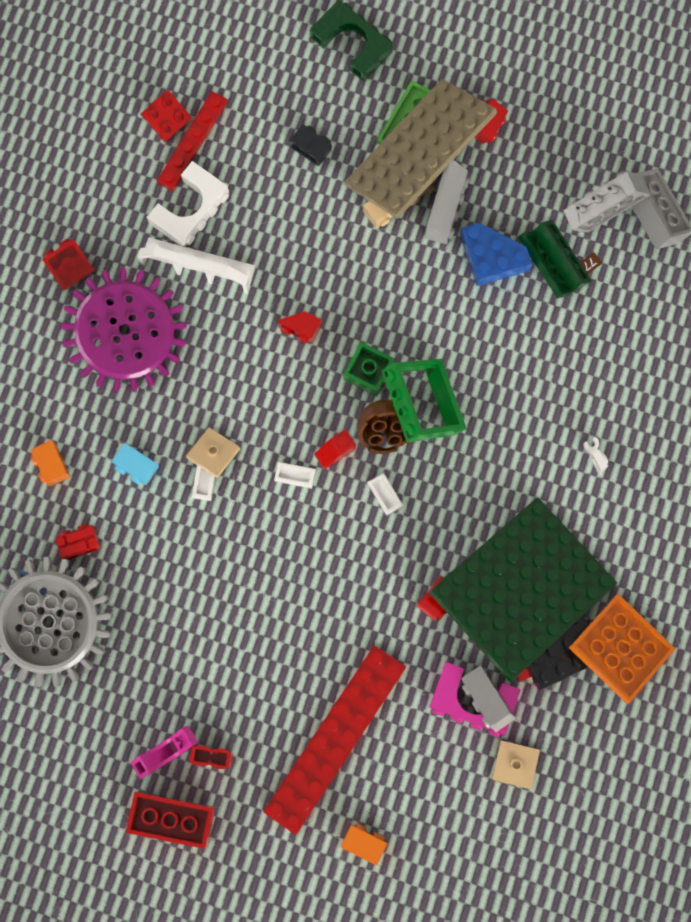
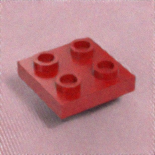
(166, 115)

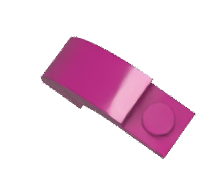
(164, 753)

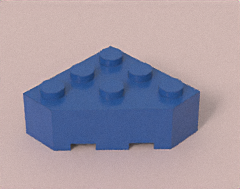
(493, 254)

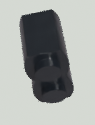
(310, 144)

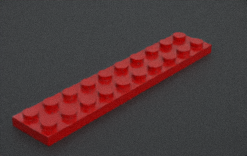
(334, 740)

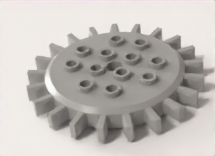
(71, 651)

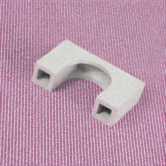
(183, 229)

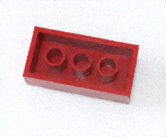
(170, 820)

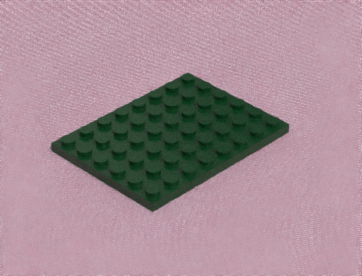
(523, 589)

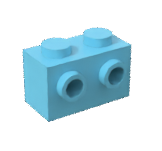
(135, 464)

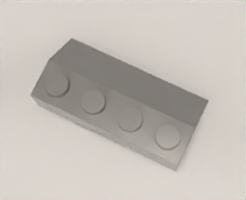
(446, 203)

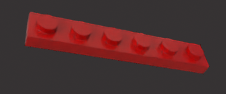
(192, 141)

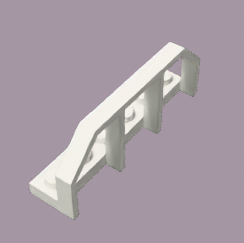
(197, 260)

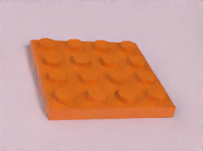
(622, 648)

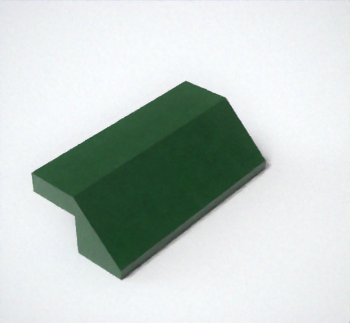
(555, 259)

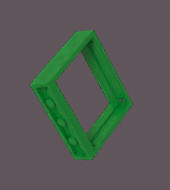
(443, 394)

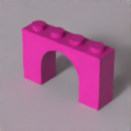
(446, 700)

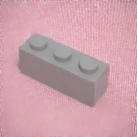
(487, 699)

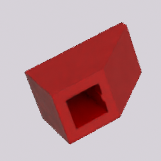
(302, 325)

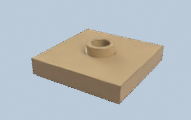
(213, 452)
(515, 764)

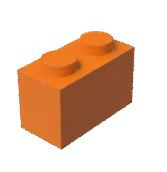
(50, 463)
(364, 844)

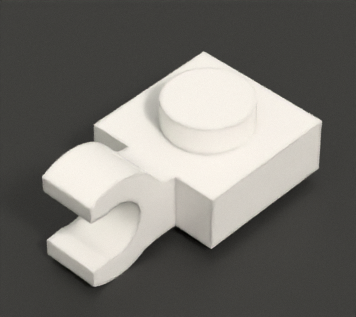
(599, 460)

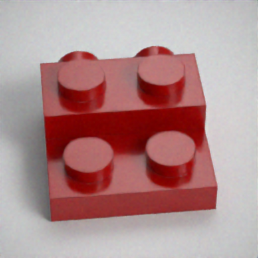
(67, 263)

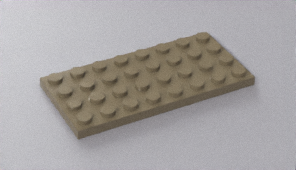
(420, 148)

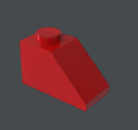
(335, 449)

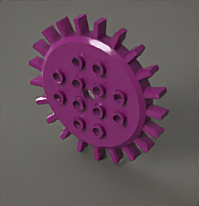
(103, 357)

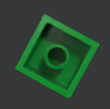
(366, 369)

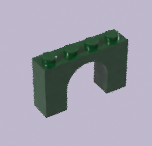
(343, 18)

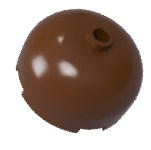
(380, 418)

